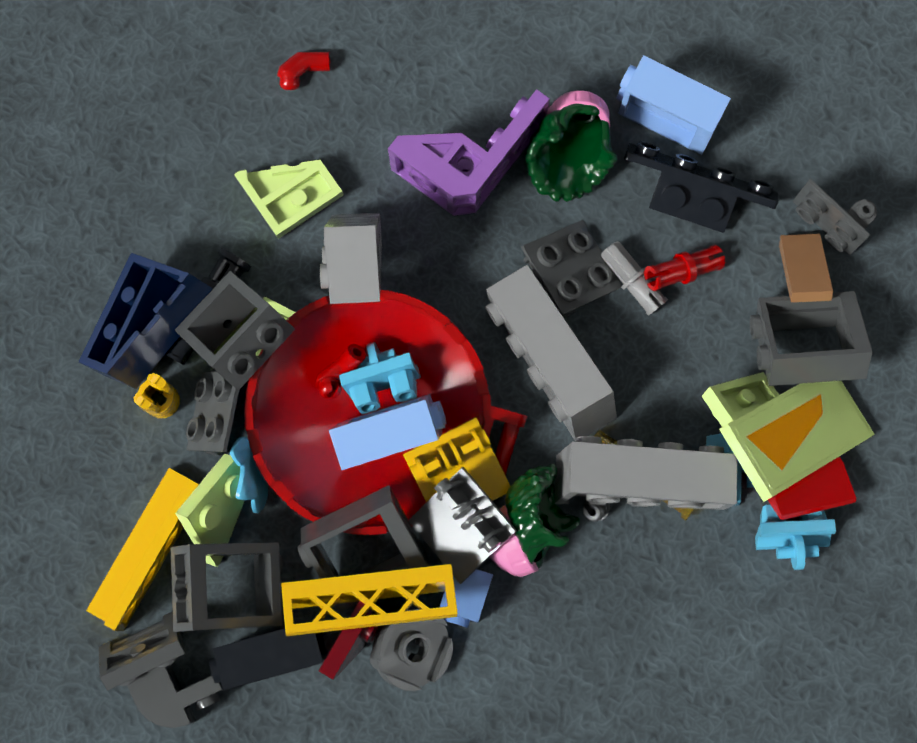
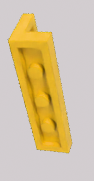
(142, 553)
(368, 589)

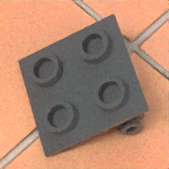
(843, 229)
(570, 267)
(213, 414)
(462, 524)

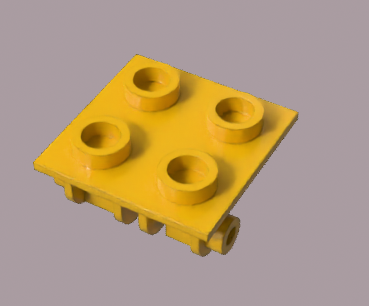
(460, 447)

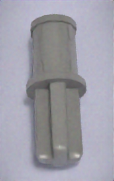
(632, 277)

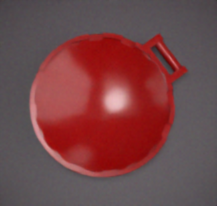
(292, 422)

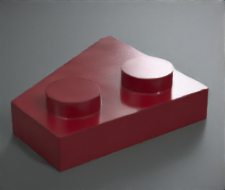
(348, 646)

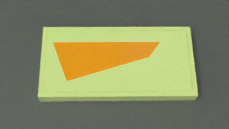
(796, 434)

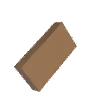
(805, 268)

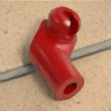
(299, 64)
(328, 380)

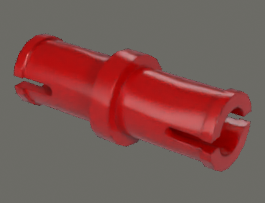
(684, 267)

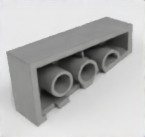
(553, 353)
(646, 474)

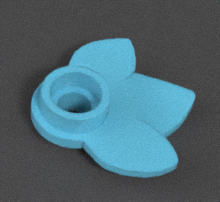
(251, 482)

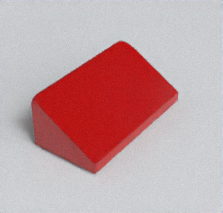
(816, 492)

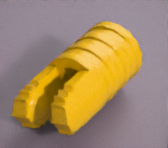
(157, 383)

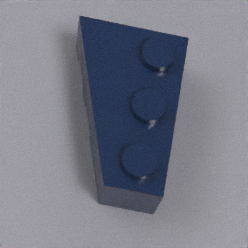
(141, 319)

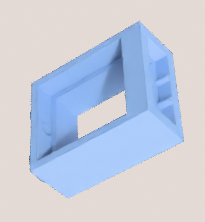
(671, 104)
(387, 431)

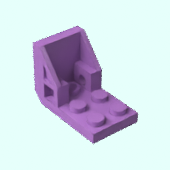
(439, 161)

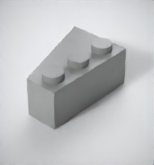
(352, 258)

